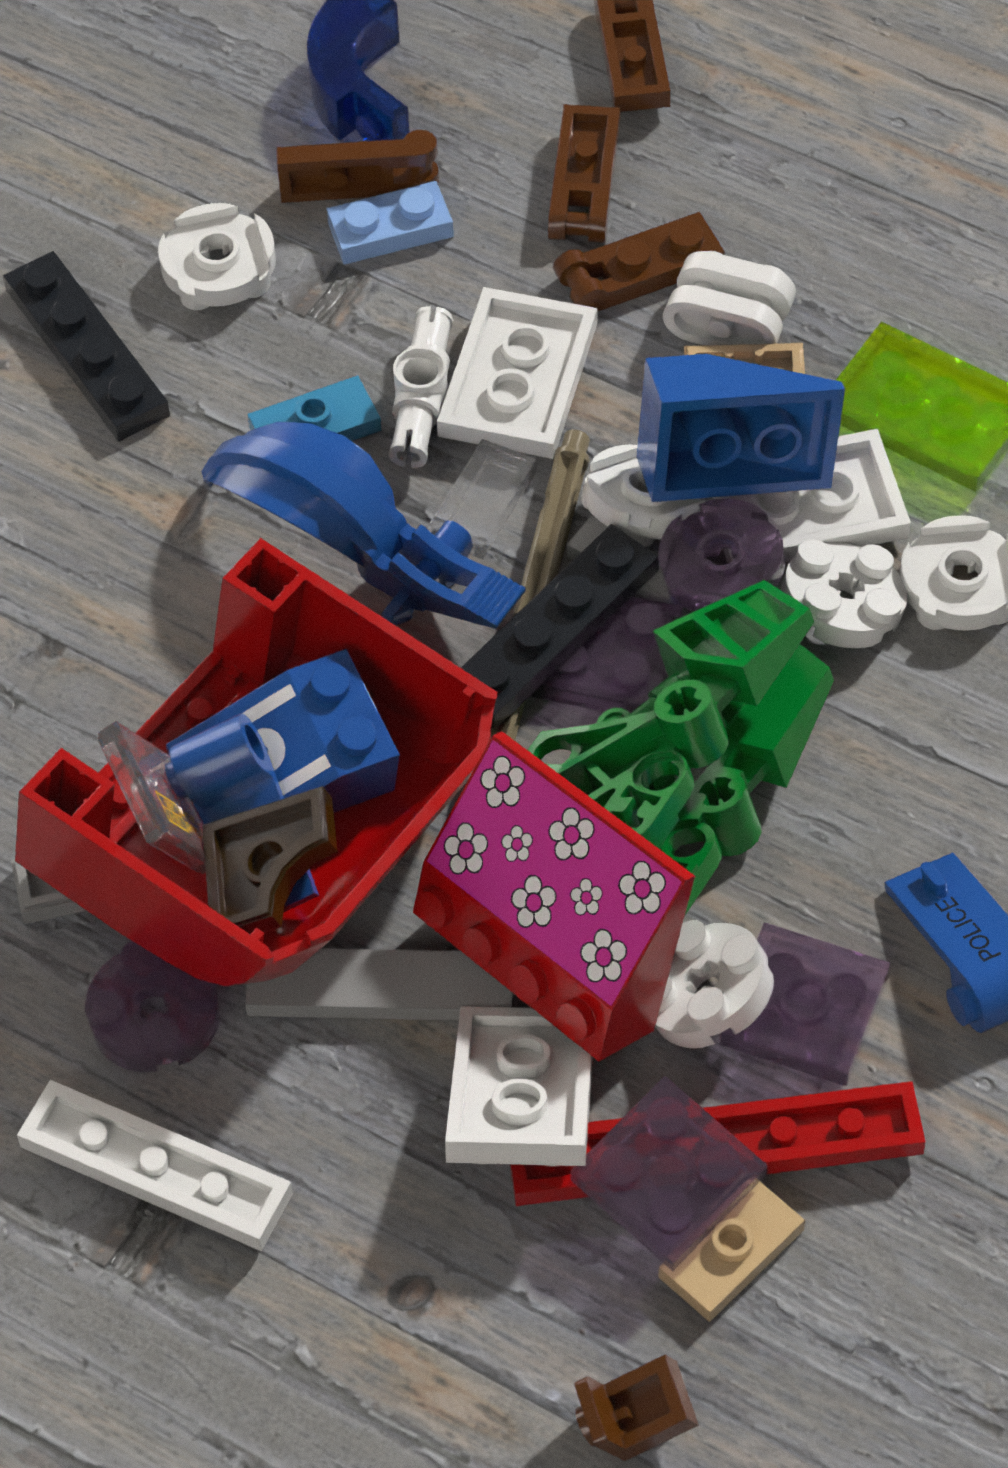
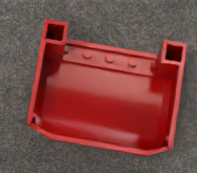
(269, 619)

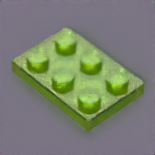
(927, 405)

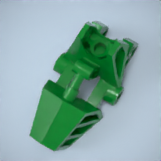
(733, 700)

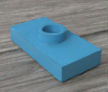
(337, 407)

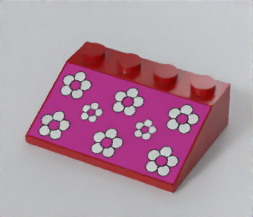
(556, 899)

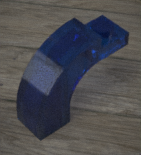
(339, 49)

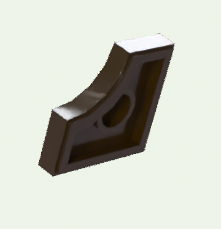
(263, 853)

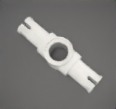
(420, 386)

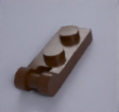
(633, 54)
(356, 168)
(584, 172)
(634, 264)

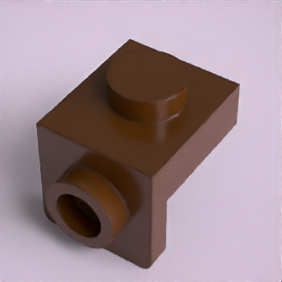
(635, 1409)

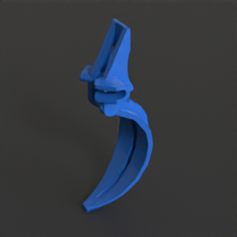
(344, 501)

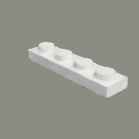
(155, 1165)

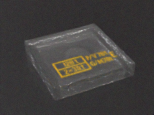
(163, 817)

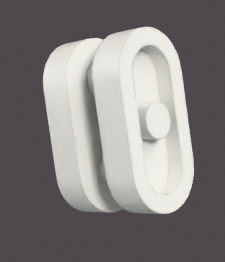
(728, 301)

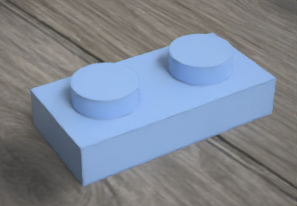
(390, 222)

